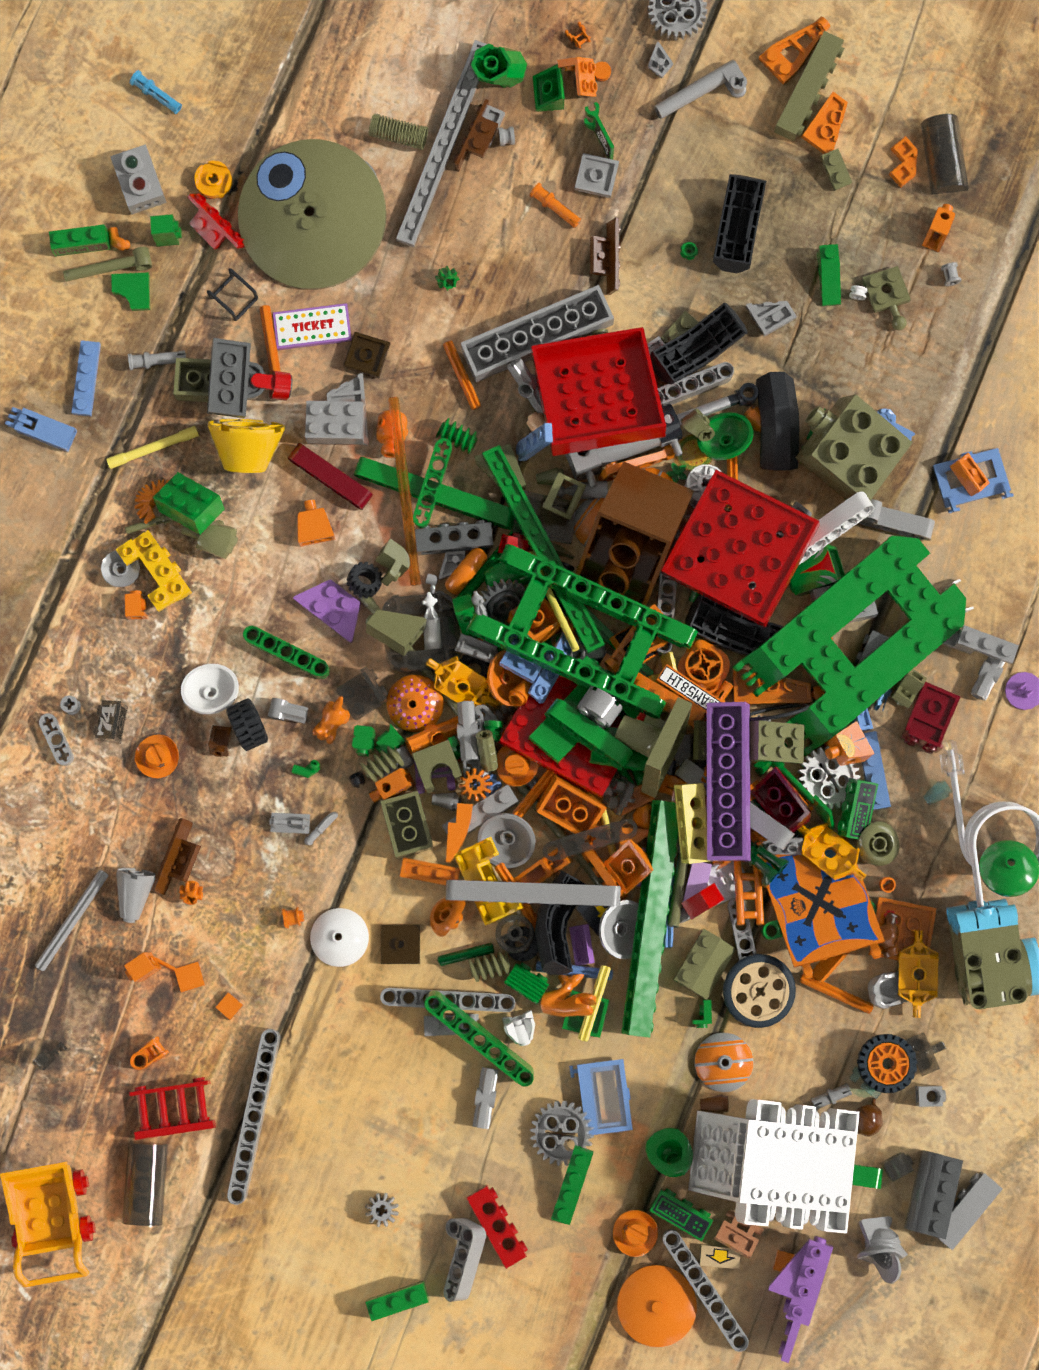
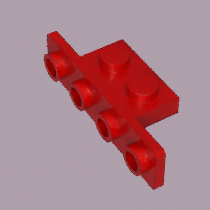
(211, 225)

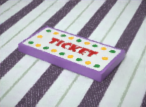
(312, 326)

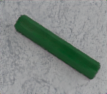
(465, 954)

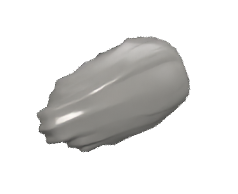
(884, 990)

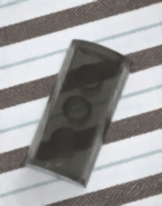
(944, 154)
(145, 1184)

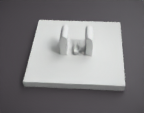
(725, 881)

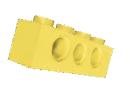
(685, 814)

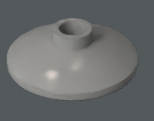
(109, 570)

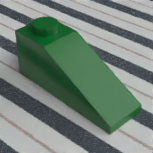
(829, 274)

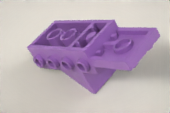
(793, 1281)

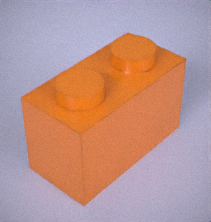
(142, 967)

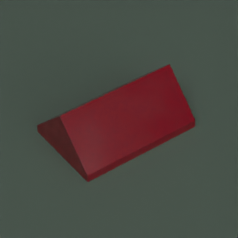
(781, 801)

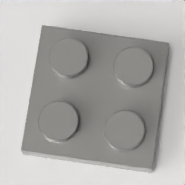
(596, 175)

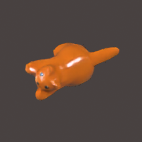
(332, 717)

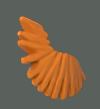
(147, 502)

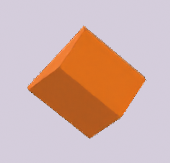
(629, 865)

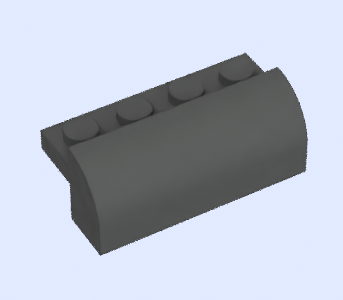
(933, 1194)

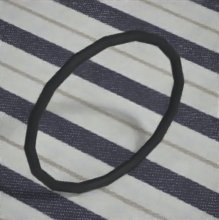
(805, 707)

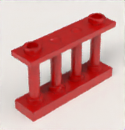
(184, 1124)

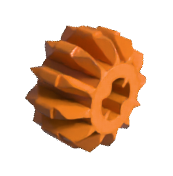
(480, 789)

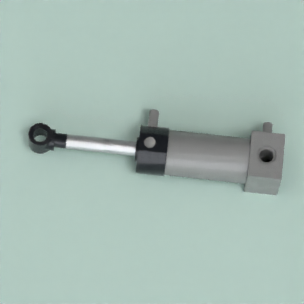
(592, 461)

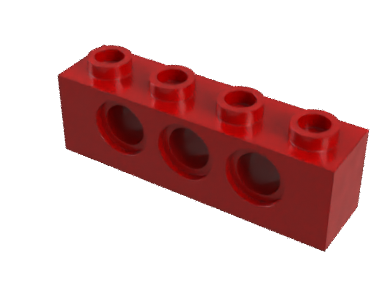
(507, 1256)

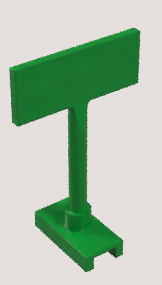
(821, 809)

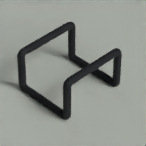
(213, 295)

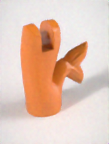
(576, 1005)

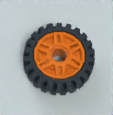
(902, 1063)

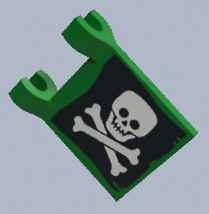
(599, 130)

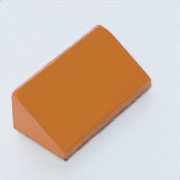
(969, 474)

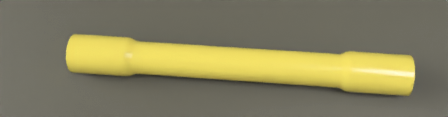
(181, 436)

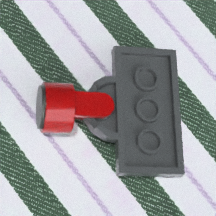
(237, 379)

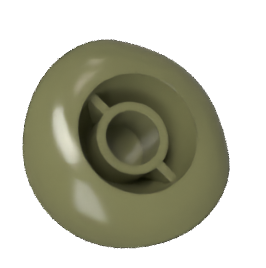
(878, 844)

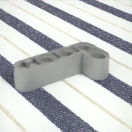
(899, 522)
(466, 1257)

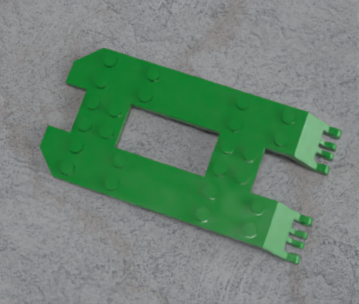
(809, 642)

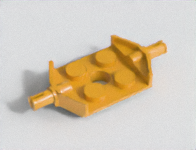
(452, 673)
(821, 839)
(913, 958)

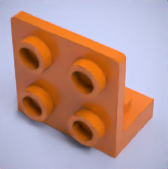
(585, 77)

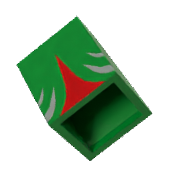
(817, 571)

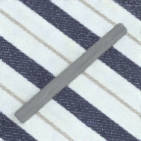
(71, 920)

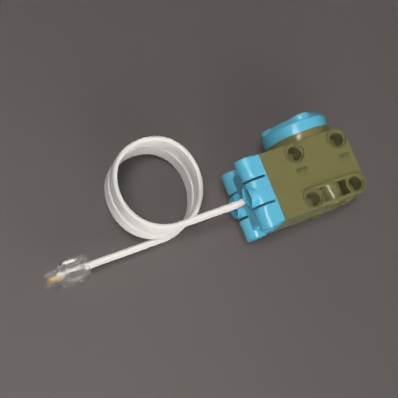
(989, 956)

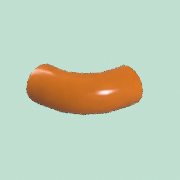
(465, 571)

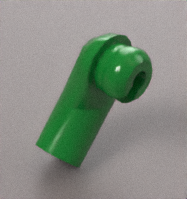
(307, 771)

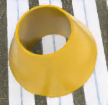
(245, 443)

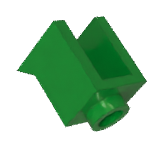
(389, 739)

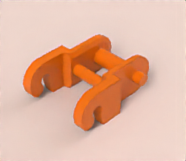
(574, 38)

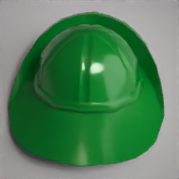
(670, 1152)

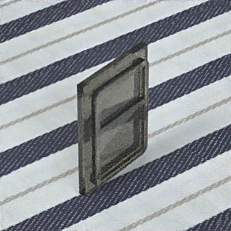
(556, 526)

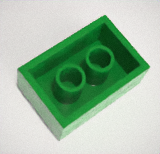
(188, 503)

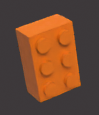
(570, 805)

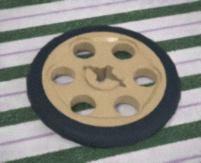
(733, 986)

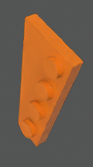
(783, 692)

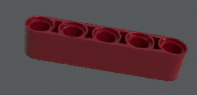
(330, 476)

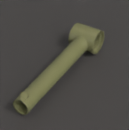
(140, 259)
(678, 890)

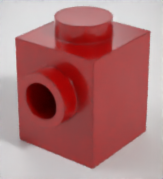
(515, 540)

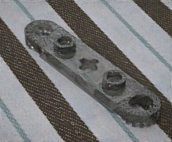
(604, 835)

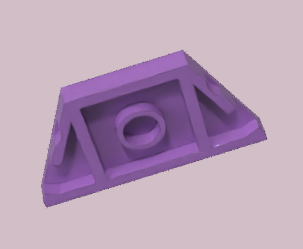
(332, 606)

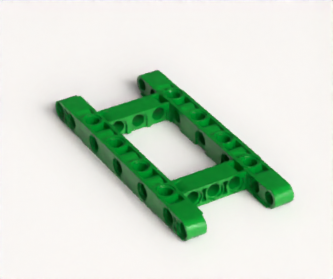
(597, 598)

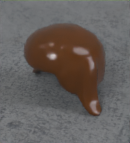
(869, 1119)

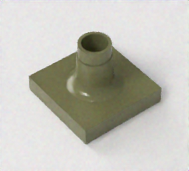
(656, 743)

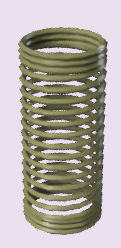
(401, 129)

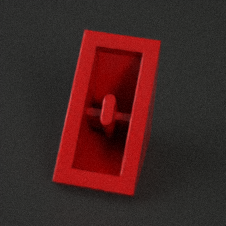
(702, 901)

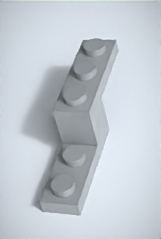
(972, 640)

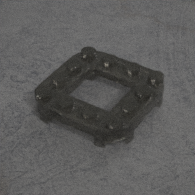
(449, 627)

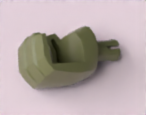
(215, 539)

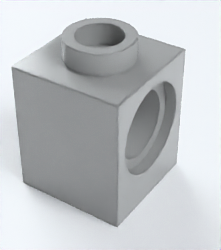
(921, 1093)

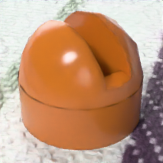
(888, 887)

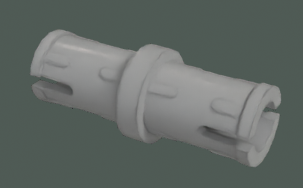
(831, 1096)

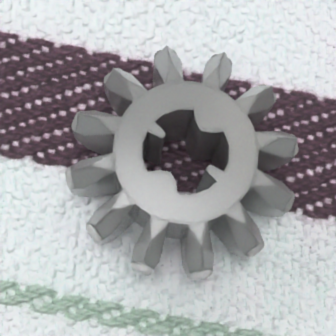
(377, 1204)

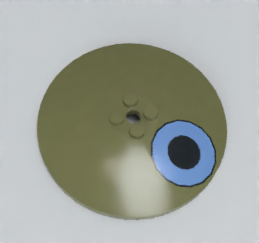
(316, 248)

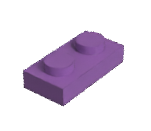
(581, 945)

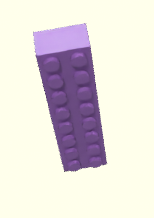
(728, 781)

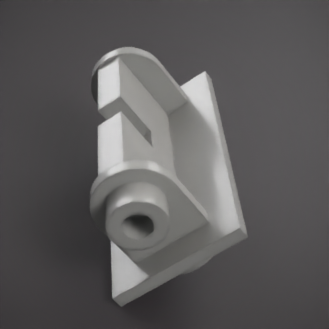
(475, 648)
(290, 823)
(793, 847)

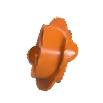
(701, 648)

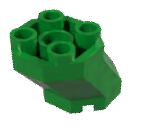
(499, 66)

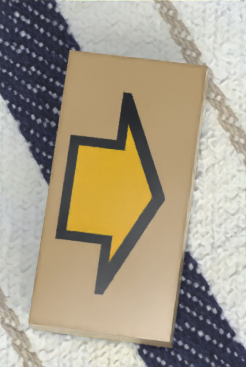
(719, 1257)

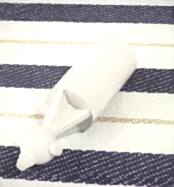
(432, 633)

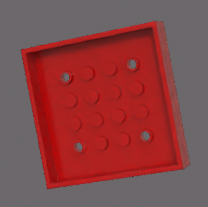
(598, 391)
(740, 548)

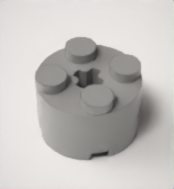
(599, 707)

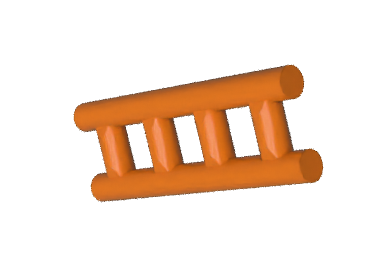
(740, 895)

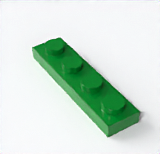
(572, 1185)

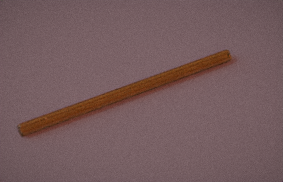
(404, 490)

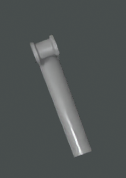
(726, 74)

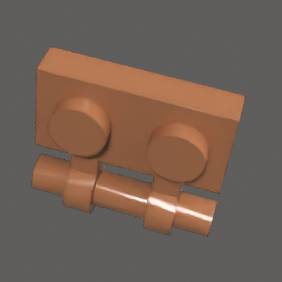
(737, 1239)

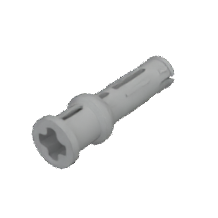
(147, 360)

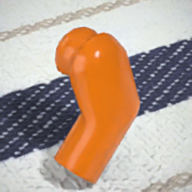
(116, 241)

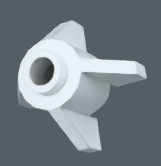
(520, 1028)

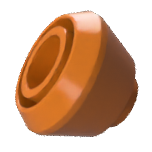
(642, 816)

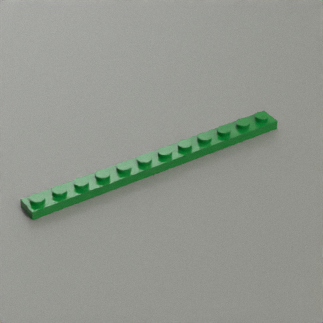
(540, 543)

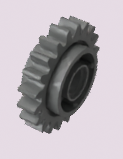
(502, 599)

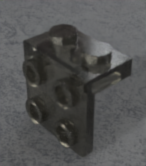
(362, 694)

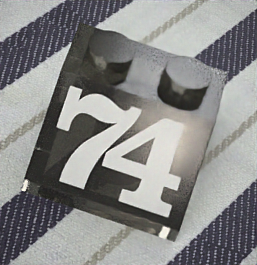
(111, 721)

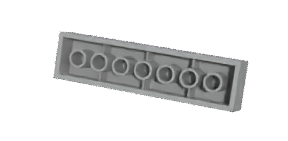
(561, 321)

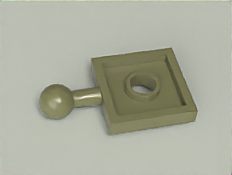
(882, 301)

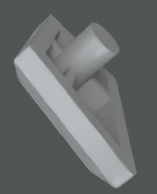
(660, 61)
(450, 563)

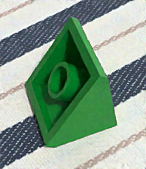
(549, 89)

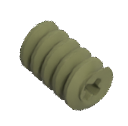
(382, 764)
(489, 966)

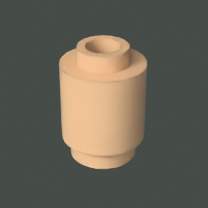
(535, 420)

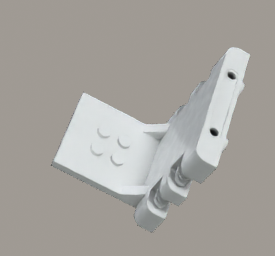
(778, 1164)

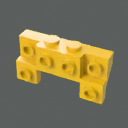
(156, 560)
(476, 866)

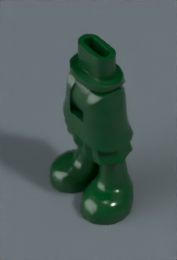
(769, 873)

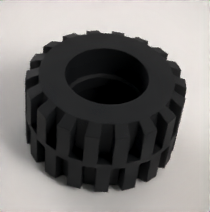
(247, 724)

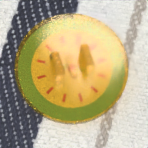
(691, 453)

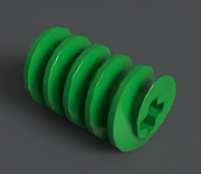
(460, 437)

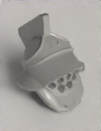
(882, 1247)

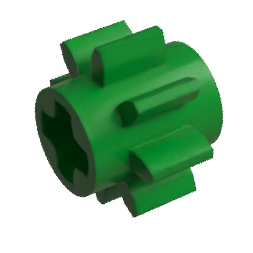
(447, 278)

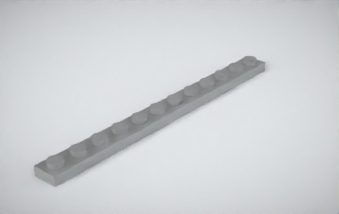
(440, 153)

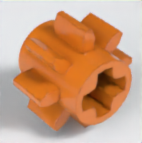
(191, 892)

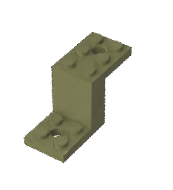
(765, 742)

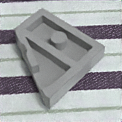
(771, 315)

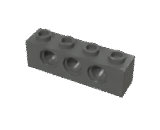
(464, 543)

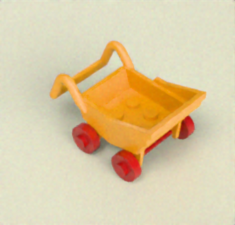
(46, 1216)

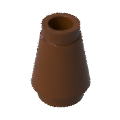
(715, 1104)

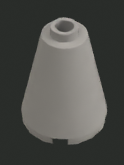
(133, 892)

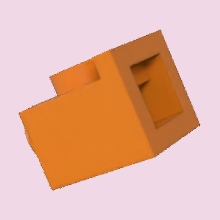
(135, 606)

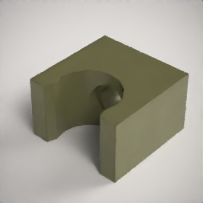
(433, 758)

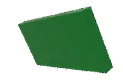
(551, 738)

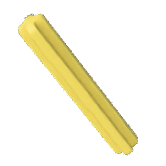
(598, 992)

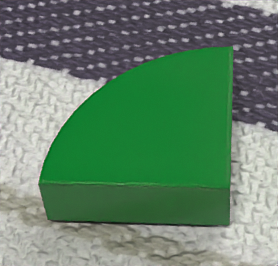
(455, 746)

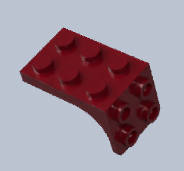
(930, 718)

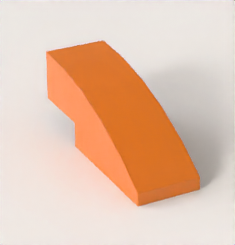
(458, 831)
(542, 869)

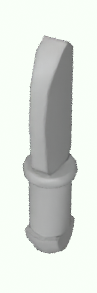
(320, 828)

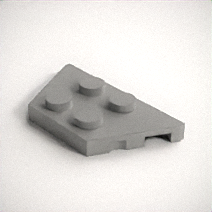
(351, 391)

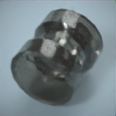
(503, 713)

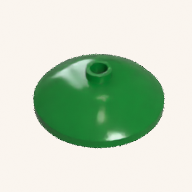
(731, 436)
(1007, 879)

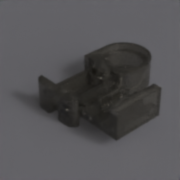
(45, 1058)

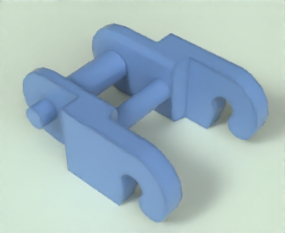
(496, 785)

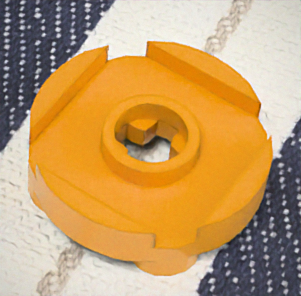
(207, 171)

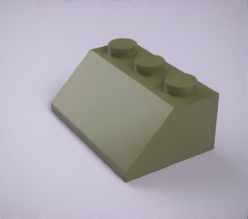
(704, 964)

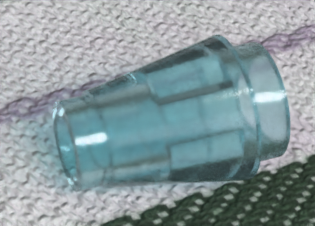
(938, 792)

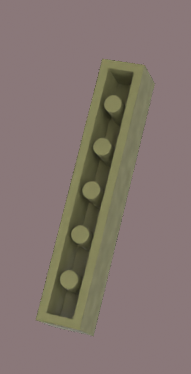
(809, 85)

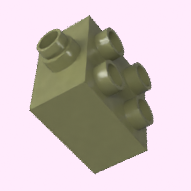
(852, 447)

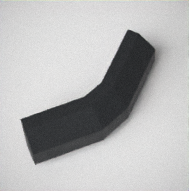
(739, 223)
(698, 345)
(778, 421)
(727, 627)
(551, 931)

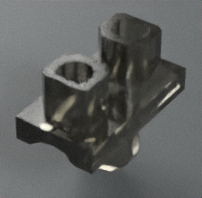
(621, 796)

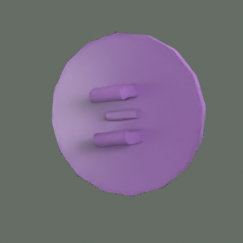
(1023, 690)

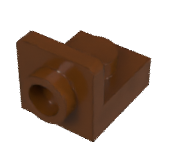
(219, 741)

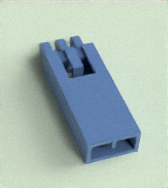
(46, 429)

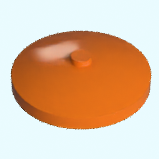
(656, 1305)

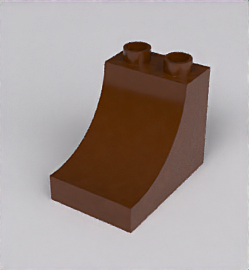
(633, 533)

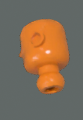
(384, 433)

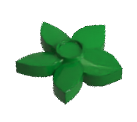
(677, 472)

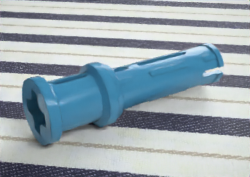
(148, 88)

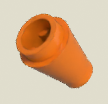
(519, 695)

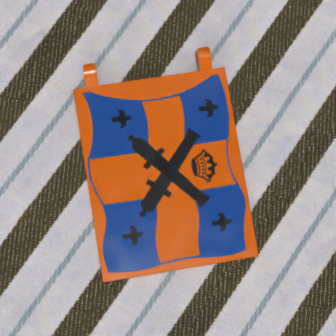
(822, 914)

